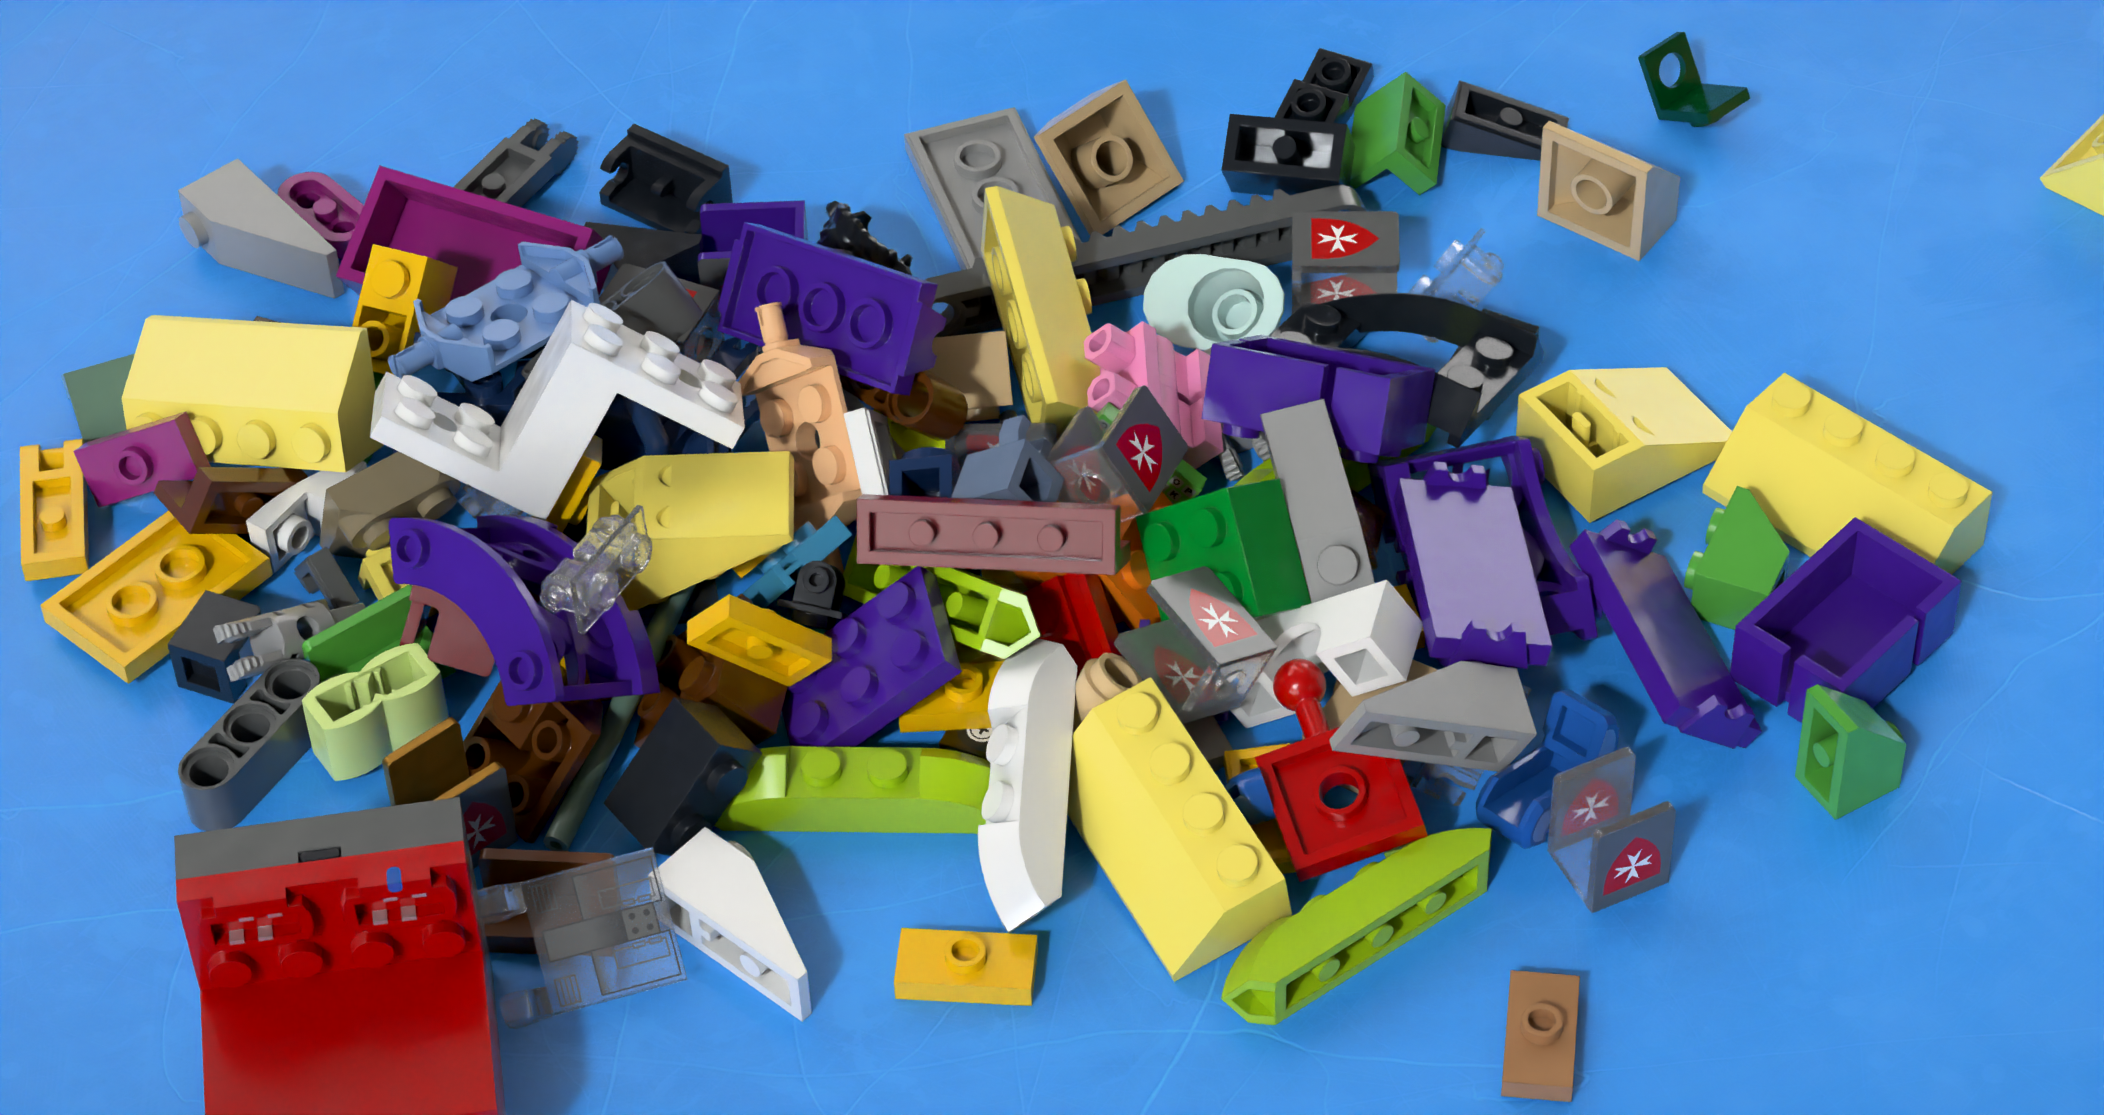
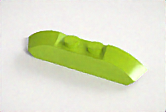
(977, 608)
(861, 791)
(1357, 923)

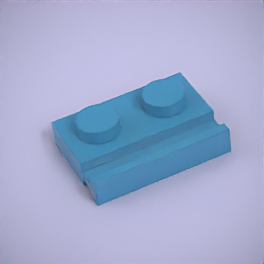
(784, 565)

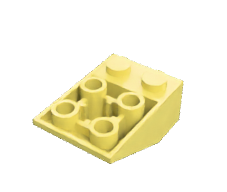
(1617, 434)
(699, 513)

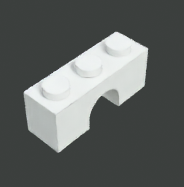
(1357, 635)

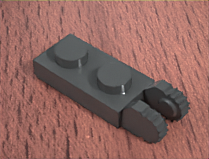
(520, 164)

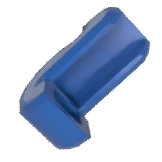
(1520, 795)

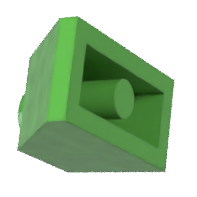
(1847, 751)

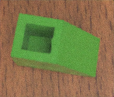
(1740, 563)

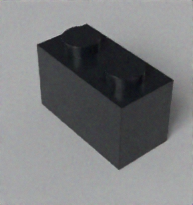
(1285, 155)
(682, 776)

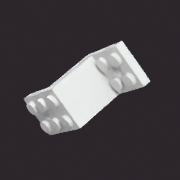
(557, 409)

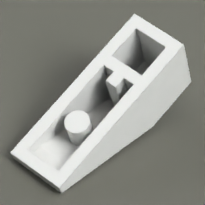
(731, 917)

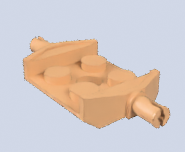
(796, 396)

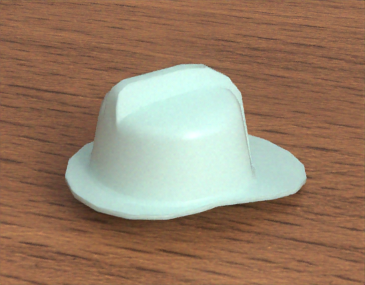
(1212, 300)

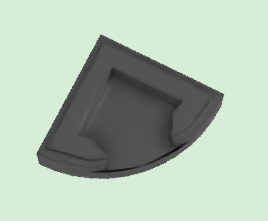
(323, 574)

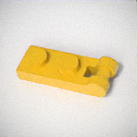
(53, 512)

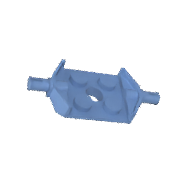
(508, 315)

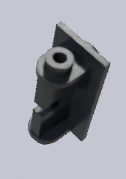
(817, 596)

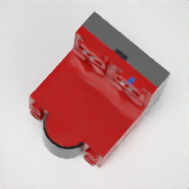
(342, 965)

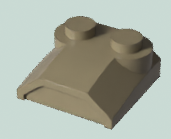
(396, 487)

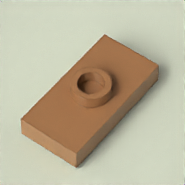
(1540, 1036)

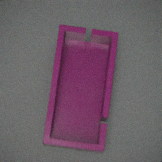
(452, 228)

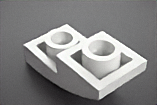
(293, 517)

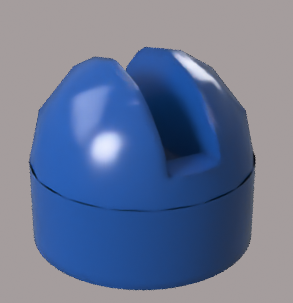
(1251, 796)

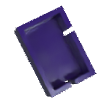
(1370, 400)
(1846, 622)

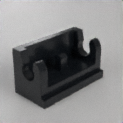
(662, 181)

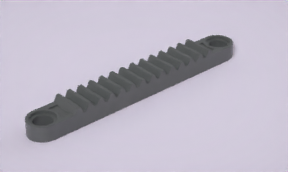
(1124, 262)

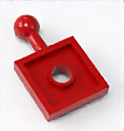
(1306, 770)

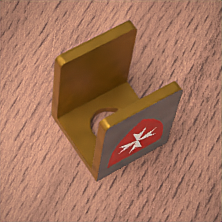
(437, 769)

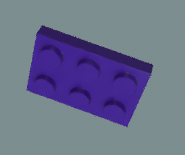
(880, 666)

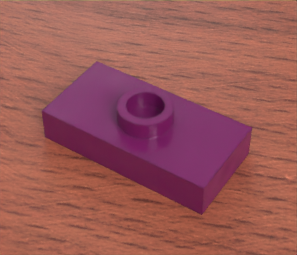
(139, 457)

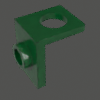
(1687, 98)

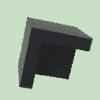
(197, 656)

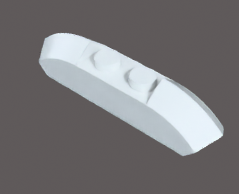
(1028, 781)

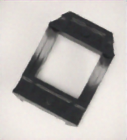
(1468, 387)

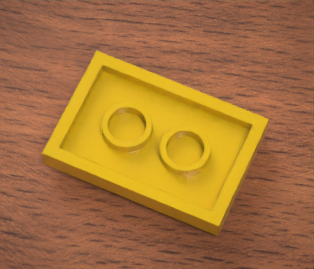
(145, 590)

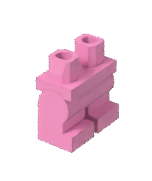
(1173, 379)

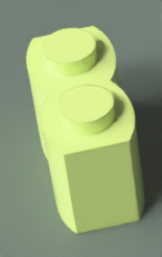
(374, 711)

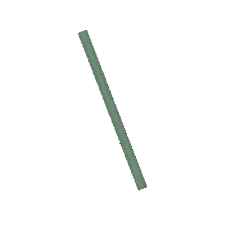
(612, 731)

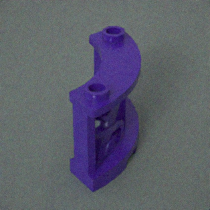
(489, 579)
(1564, 588)

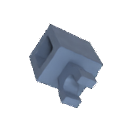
(1012, 469)

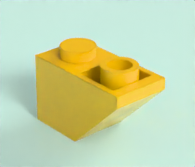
(387, 299)

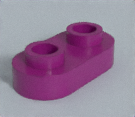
(323, 206)

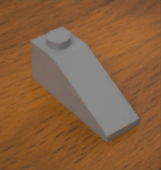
(256, 231)
(1317, 499)
(1451, 717)

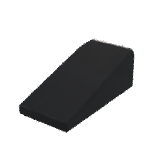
(1494, 124)

